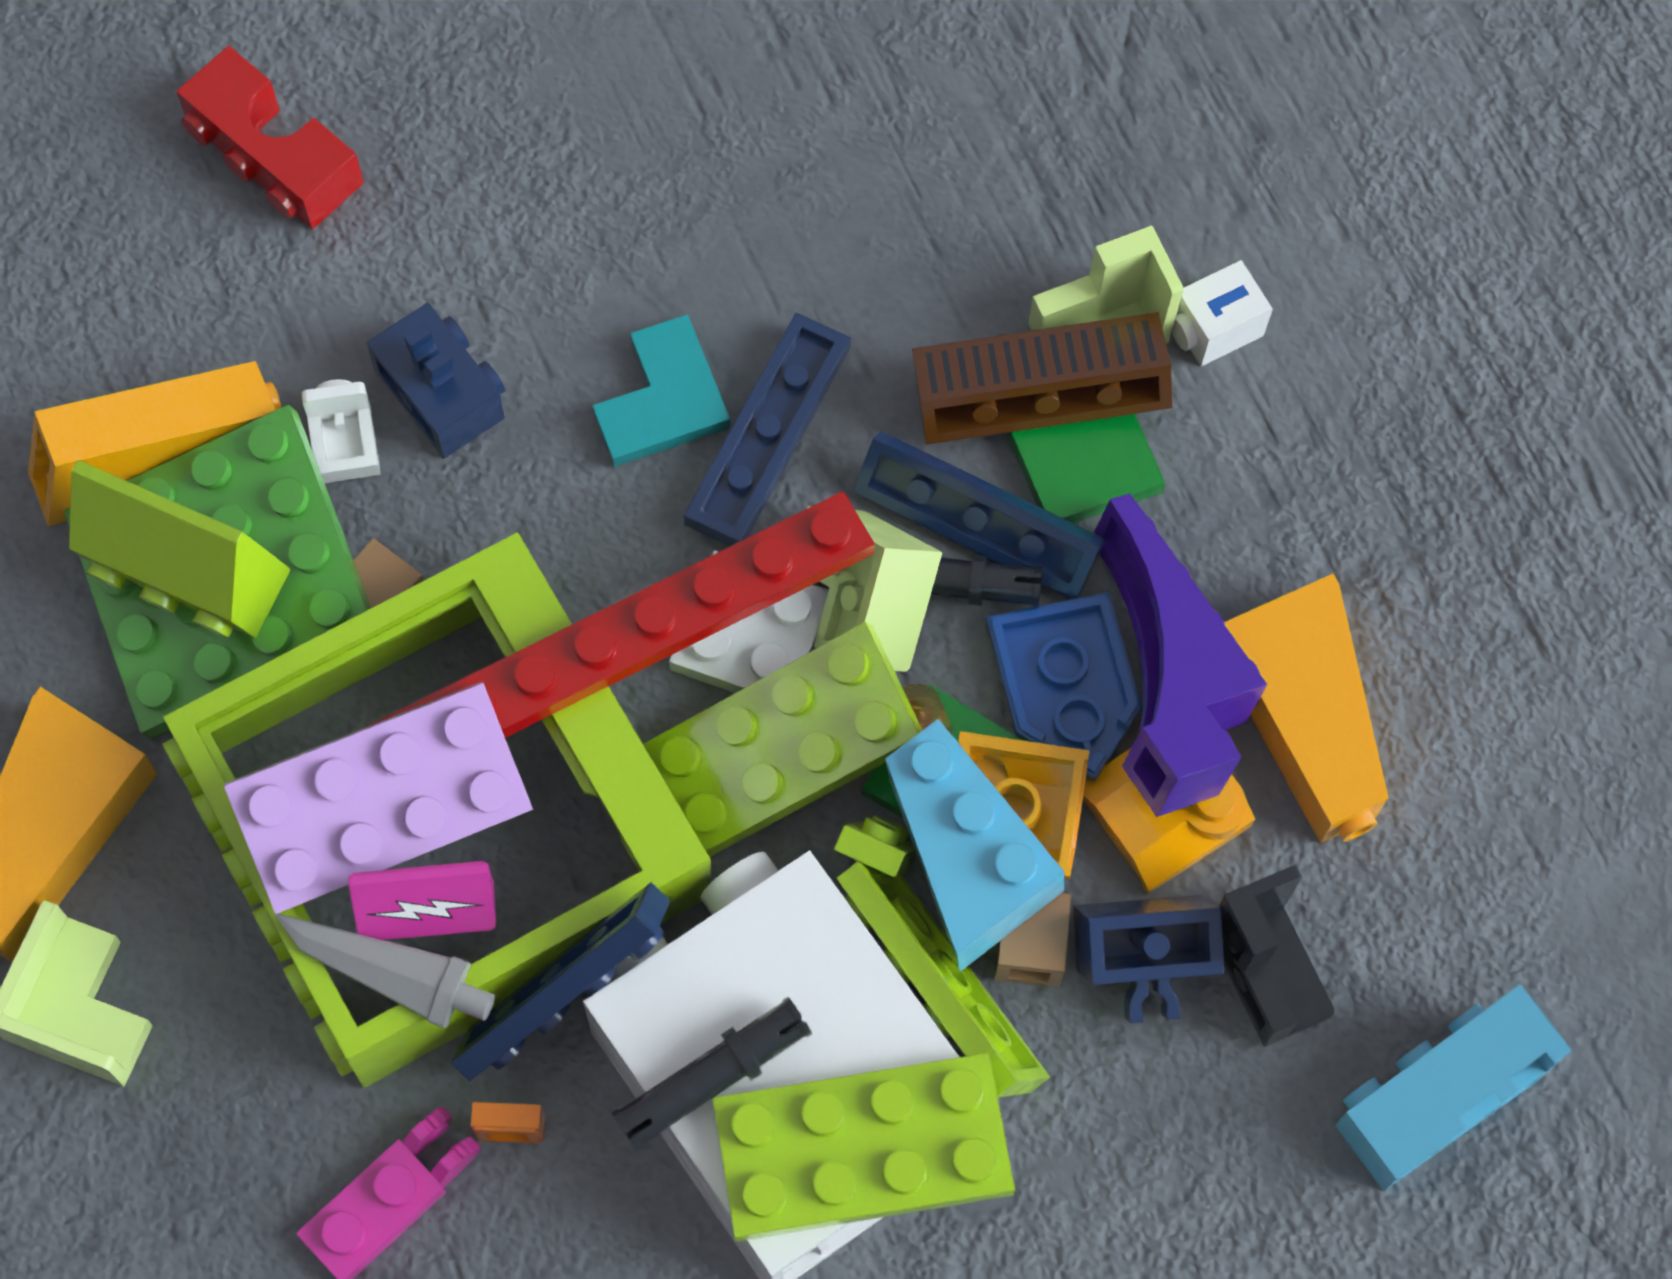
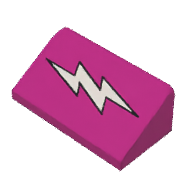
(423, 900)

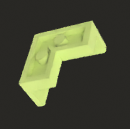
(1124, 280)
(883, 590)
(51, 1000)

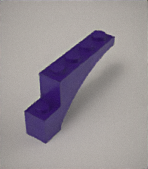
(1190, 665)

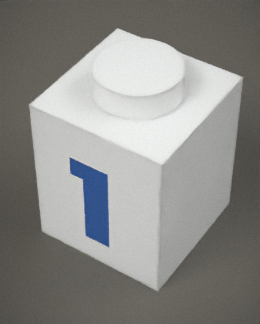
(1221, 314)

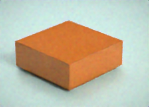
(508, 1122)

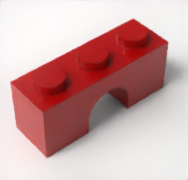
(301, 172)

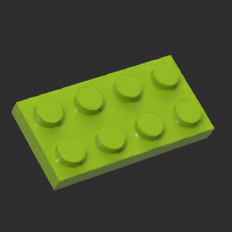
(786, 739)
(952, 998)
(863, 1147)

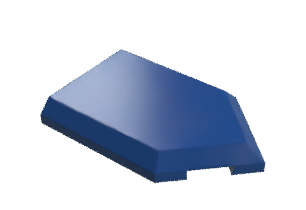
(1067, 675)

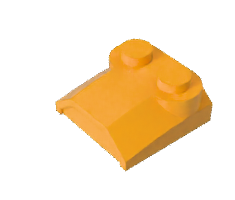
(1039, 784)
(1168, 843)

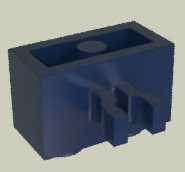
(438, 379)
(1148, 942)

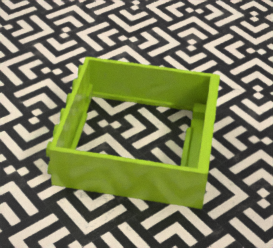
(591, 735)

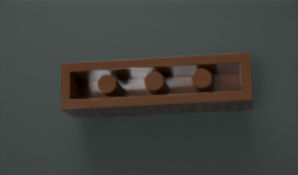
(1043, 378)

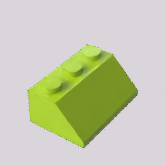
(171, 553)

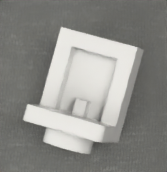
(341, 430)

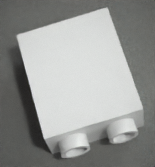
(764, 942)

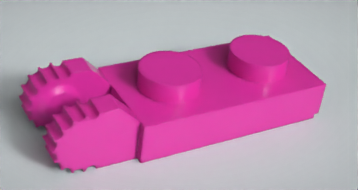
(385, 1199)

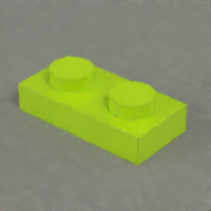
(878, 845)

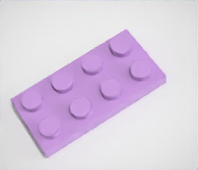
(378, 796)

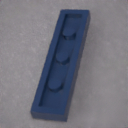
(767, 431)
(977, 514)
(546, 996)

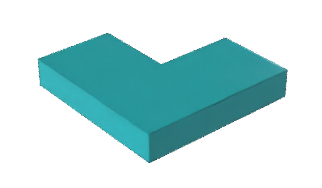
(675, 406)

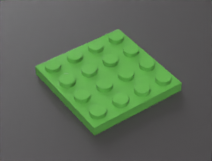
(272, 491)

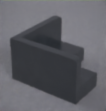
(1270, 960)

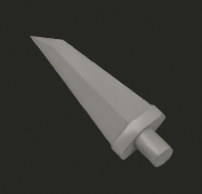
(409, 976)

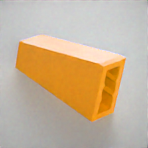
(140, 428)
(1315, 707)
(58, 807)

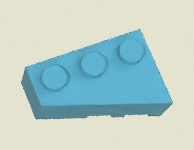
(971, 844)
(1450, 1086)

